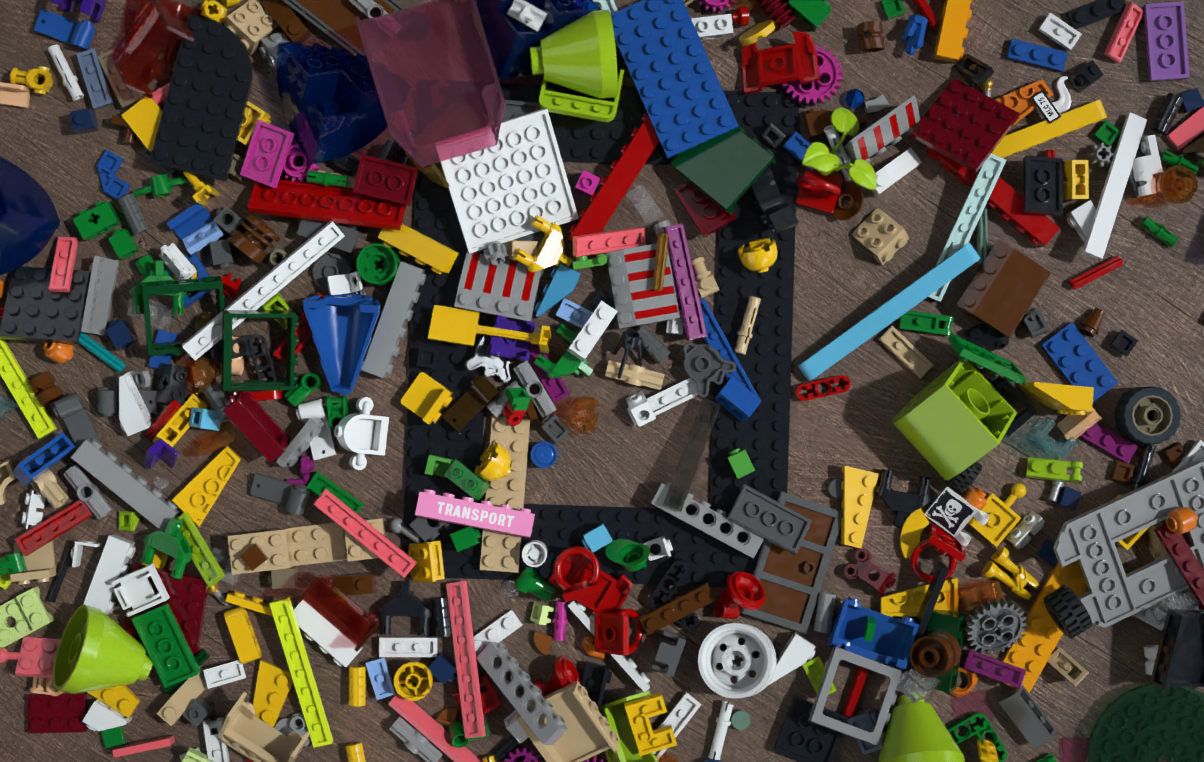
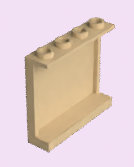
(587, 729)

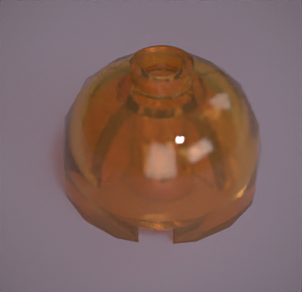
(1176, 184)
(202, 373)
(583, 415)

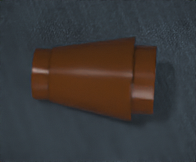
(1092, 323)

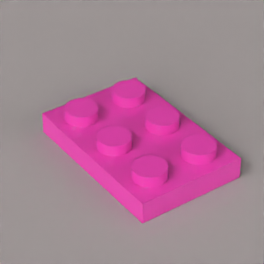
(267, 153)

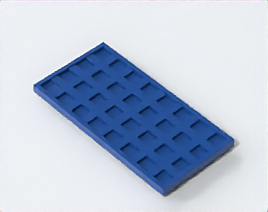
(672, 74)

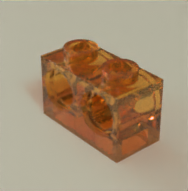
(978, 594)

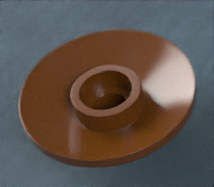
(851, 193)

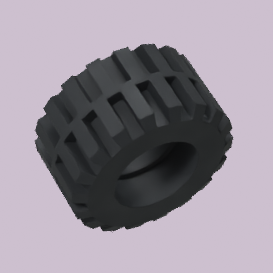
(1067, 611)

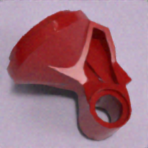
(740, 590)
(562, 675)

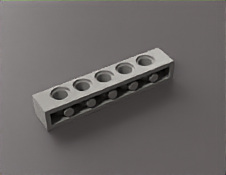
(748, 547)
(490, 660)

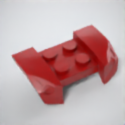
(780, 63)
(615, 590)

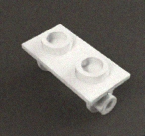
(177, 262)
(31, 516)
(1031, 523)

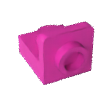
(587, 183)

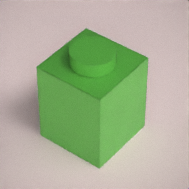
(740, 462)

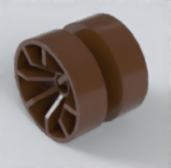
(935, 654)

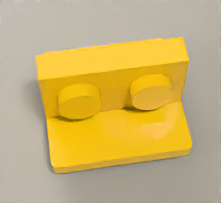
(429, 561)

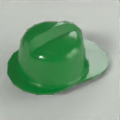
(628, 554)

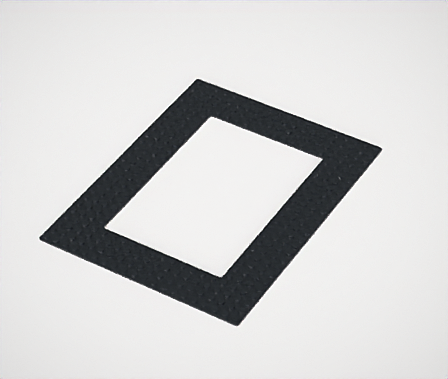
(765, 363)

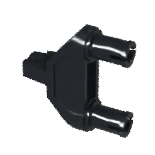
(902, 502)
(405, 604)

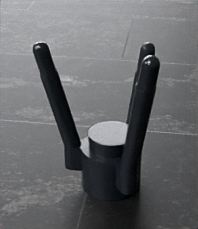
(630, 339)

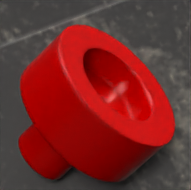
(741, 16)

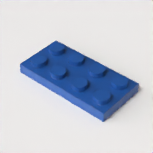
(1078, 361)

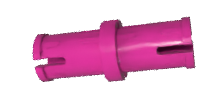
(560, 620)

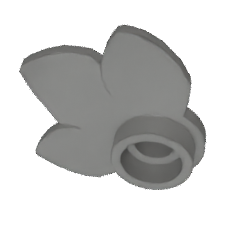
(289, 725)

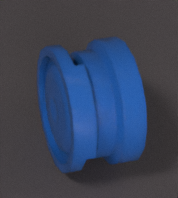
(544, 454)

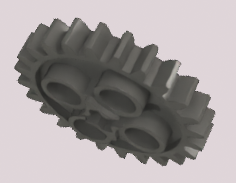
(995, 626)

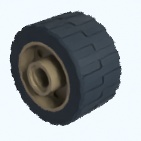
(1162, 415)

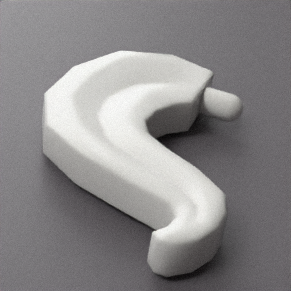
(1064, 100)

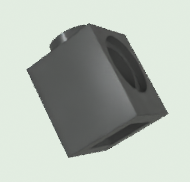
(220, 217)
(223, 253)
(197, 711)

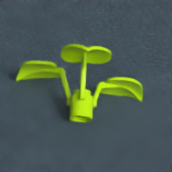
(819, 158)

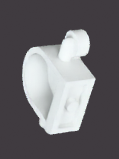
(362, 433)

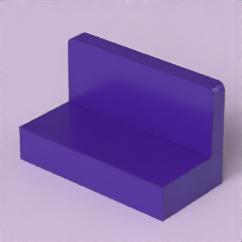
(162, 451)

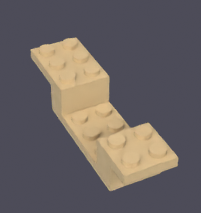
(300, 546)

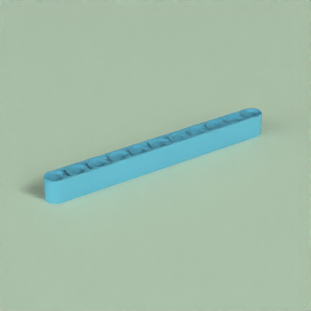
(889, 312)

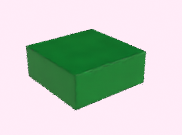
(892, 8)
(1107, 133)
(869, 628)
(113, 737)

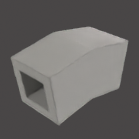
(875, 105)

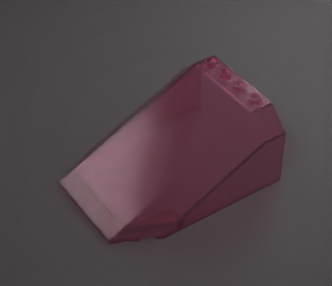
(435, 79)

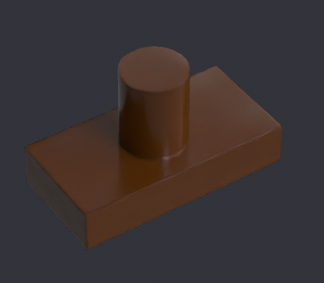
(129, 135)

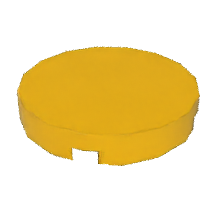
(760, 30)

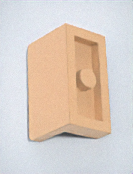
(14, 95)
(1076, 425)

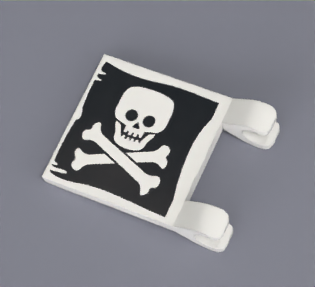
(953, 513)

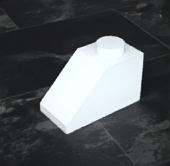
(104, 717)

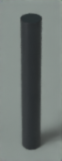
(60, 575)

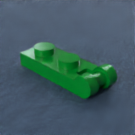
(926, 322)

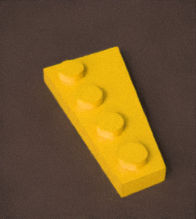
(205, 488)
(909, 601)
(118, 698)

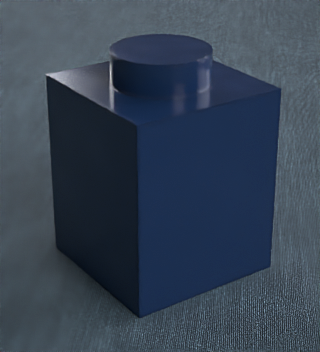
(84, 121)
(121, 334)
(443, 669)

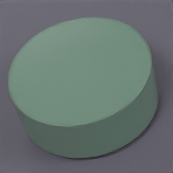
(740, 719)

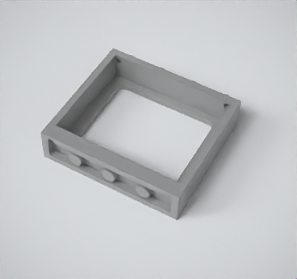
(817, 716)

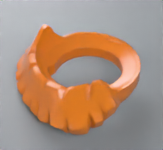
(972, 681)

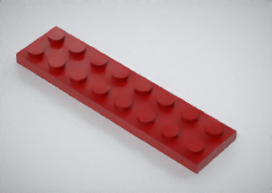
(325, 204)

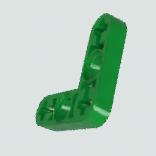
(979, 730)

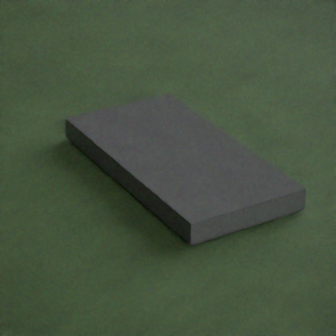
(769, 519)

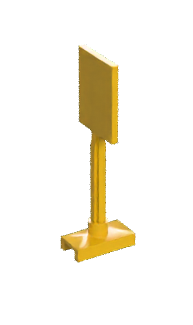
(144, 121)
(462, 325)

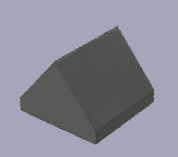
(773, 135)

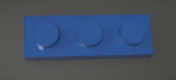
(1036, 55)

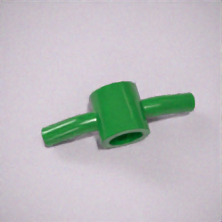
(160, 186)

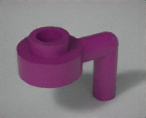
(307, 465)

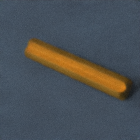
(660, 261)

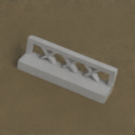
(100, 295)

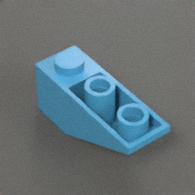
(562, 285)

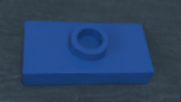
(797, 147)
(163, 336)

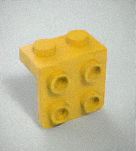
(426, 398)

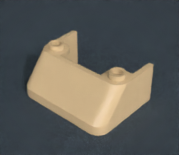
(258, 739)

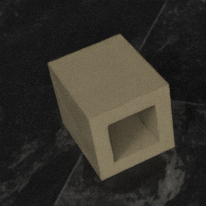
(284, 578)

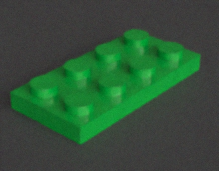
(983, 358)
(166, 645)

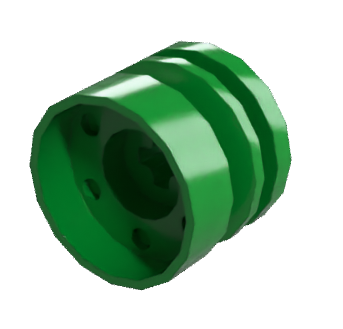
(368, 260)

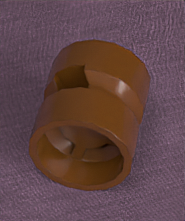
(871, 36)
(45, 389)

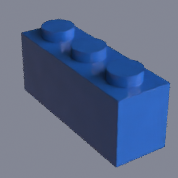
(43, 459)

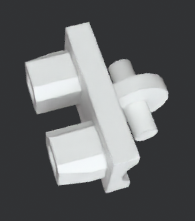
(527, 14)

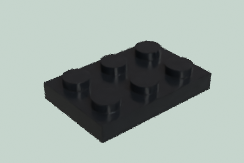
(1042, 185)

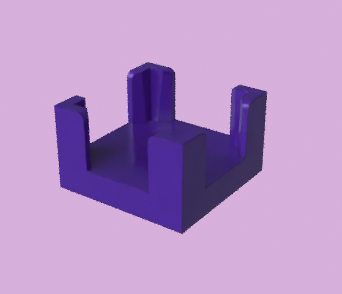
(90, 7)
(510, 347)

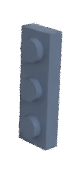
(94, 79)

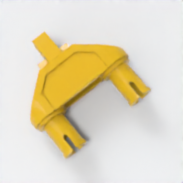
(550, 250)

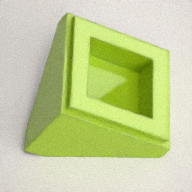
(128, 520)

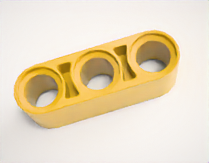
(242, 634)

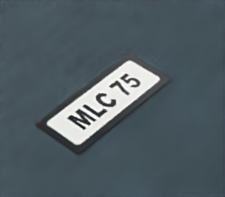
(1046, 106)

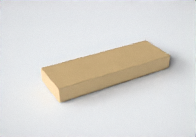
(905, 352)

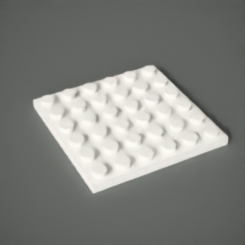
(510, 183)

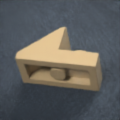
(528, 246)
(1067, 667)

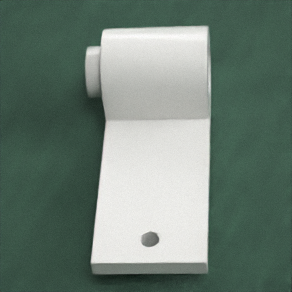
(321, 445)

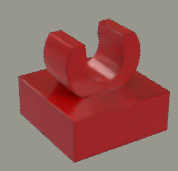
(230, 287)

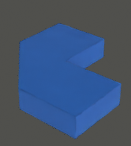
(107, 168)

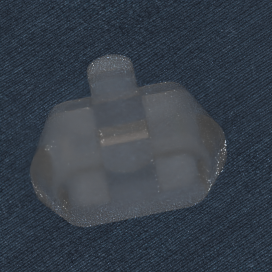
(161, 483)

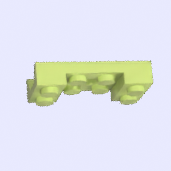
(28, 613)

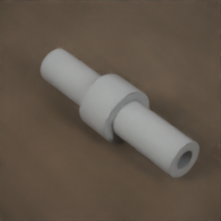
(1055, 490)

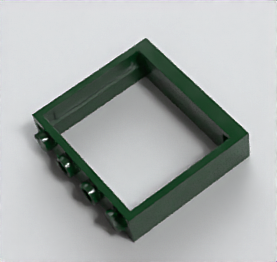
(171, 286)
(291, 357)

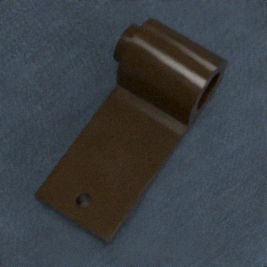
(471, 403)

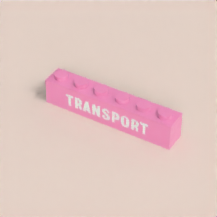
(474, 514)

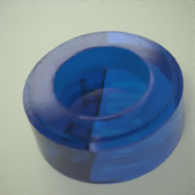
(854, 99)

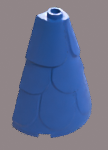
(342, 335)

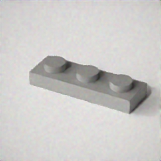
(300, 442)

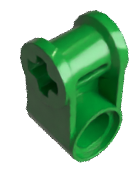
(336, 411)

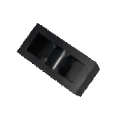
(172, 383)

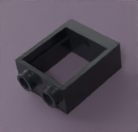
(1030, 410)

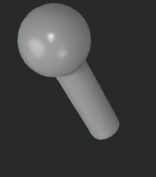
(398, 526)

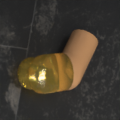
(202, 320)

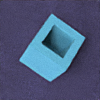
(205, 419)
(596, 538)

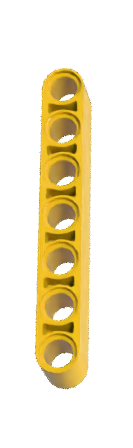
(1044, 131)

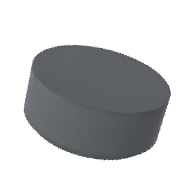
(834, 488)

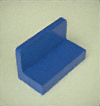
(190, 220)
(737, 399)

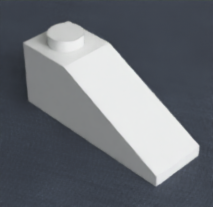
(895, 170)
(132, 409)
(793, 655)

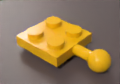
(1001, 517)

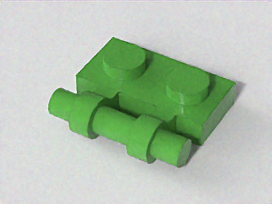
(585, 262)

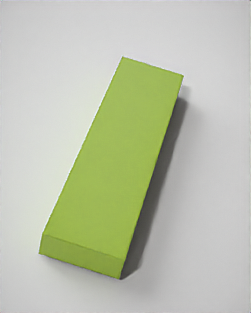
(201, 554)

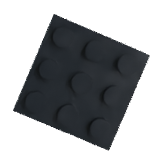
(805, 739)

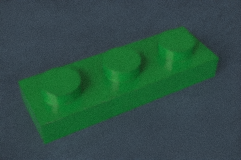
(321, 482)

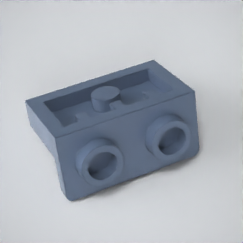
(866, 721)

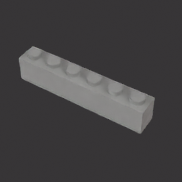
(394, 319)
(125, 484)

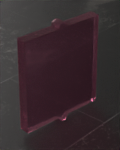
(971, 703)
(1074, 749)

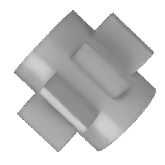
(1104, 151)
(495, 253)

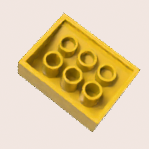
(1059, 397)

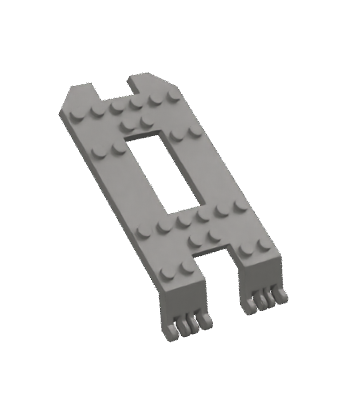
(1093, 537)

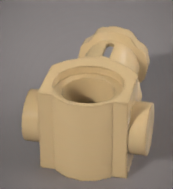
(704, 279)

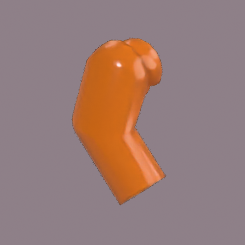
(588, 646)

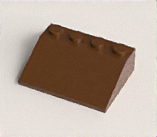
(1003, 289)

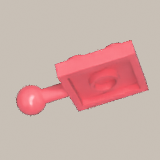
(34, 658)

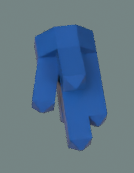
(914, 33)

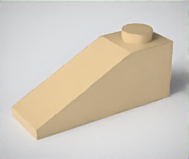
(182, 698)

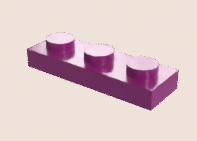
(1110, 442)
(995, 669)

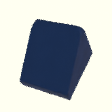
(1069, 498)

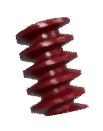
(777, 13)

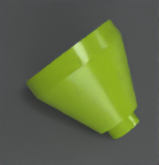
(580, 56)
(97, 654)
(918, 735)

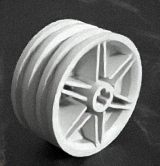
(720, 680)

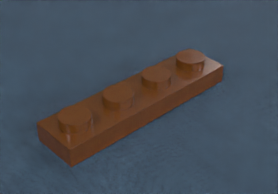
(677, 608)

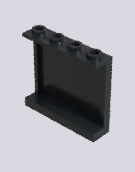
(1180, 651)

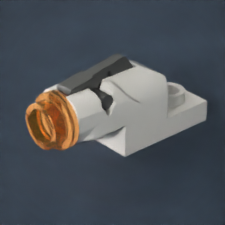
(1143, 170)

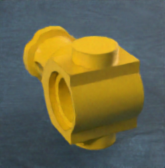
(214, 11)
(32, 77)

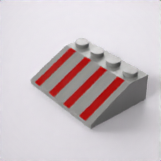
(884, 132)
(632, 281)
(497, 289)

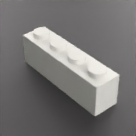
(110, 567)
(327, 635)

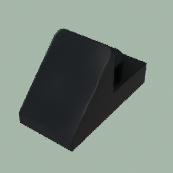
(973, 70)

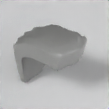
(140, 377)

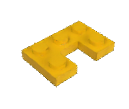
(638, 714)

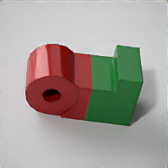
(516, 405)

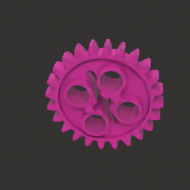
(828, 70)

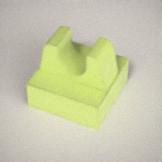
(540, 613)

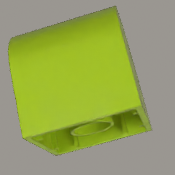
(955, 419)

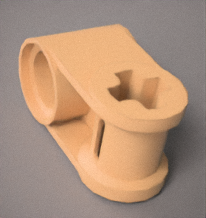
(44, 686)

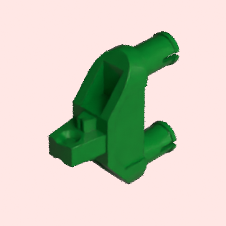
(157, 274)
(567, 363)
(171, 543)

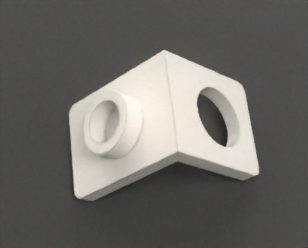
(344, 283)
(638, 403)
(665, 545)
(76, 552)

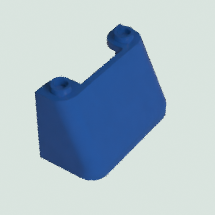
(890, 640)

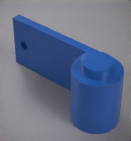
(66, 30)

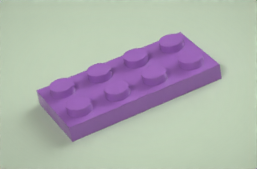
(1166, 41)

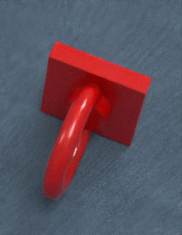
(819, 190)
(945, 545)
(582, 588)
(612, 632)

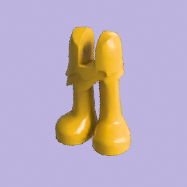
(1020, 575)

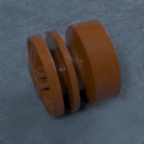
(254, 238)

